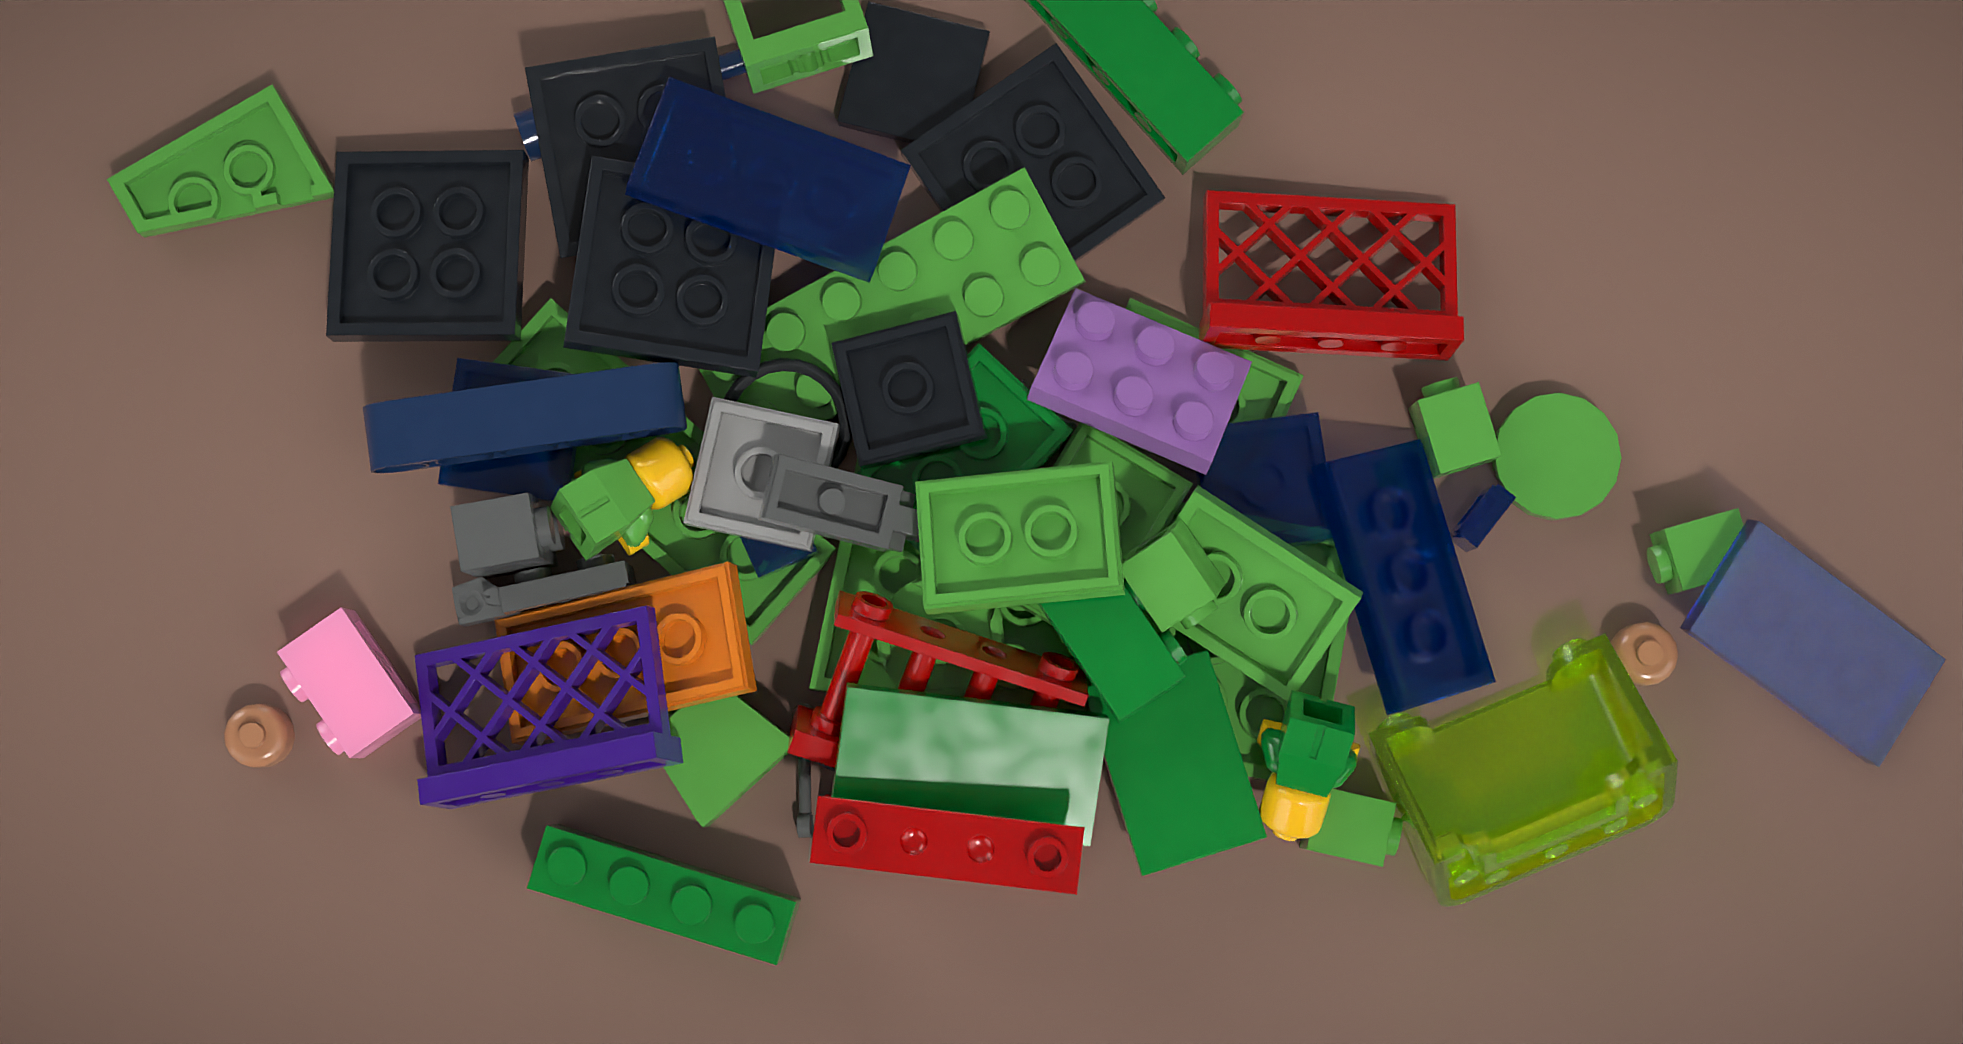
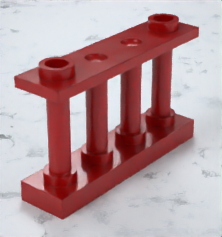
(870, 616)
(947, 845)

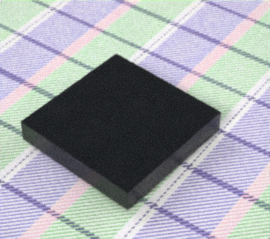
(916, 75)
(909, 390)

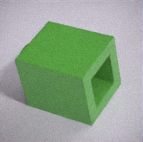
(1454, 427)
(1692, 551)
(1173, 577)
(1357, 829)

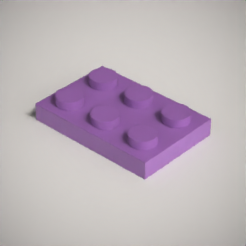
(1140, 381)

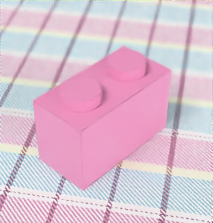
(348, 684)

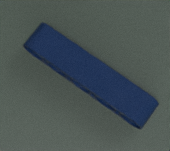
(524, 418)

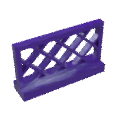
(553, 764)

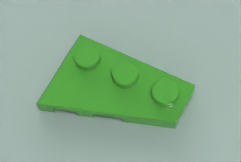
(224, 170)

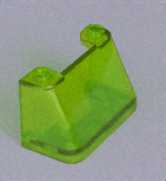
(1528, 775)

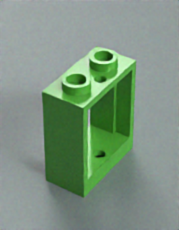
(800, 49)

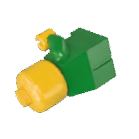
(1307, 759)

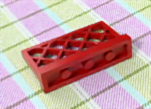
(1327, 327)

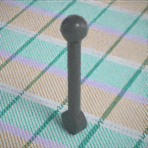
(805, 820)

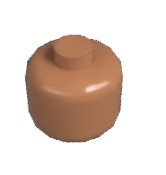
(1646, 652)
(259, 735)

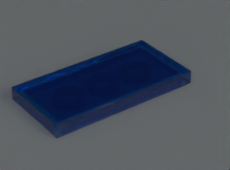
(768, 179)
(1406, 565)
(1812, 642)

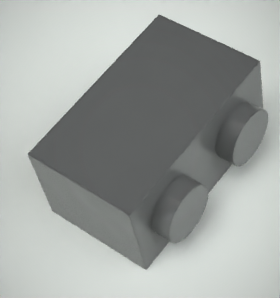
(506, 535)

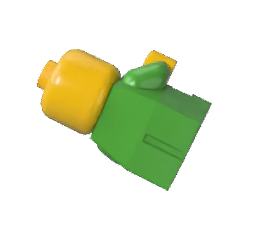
(617, 498)

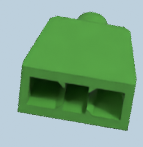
(724, 753)

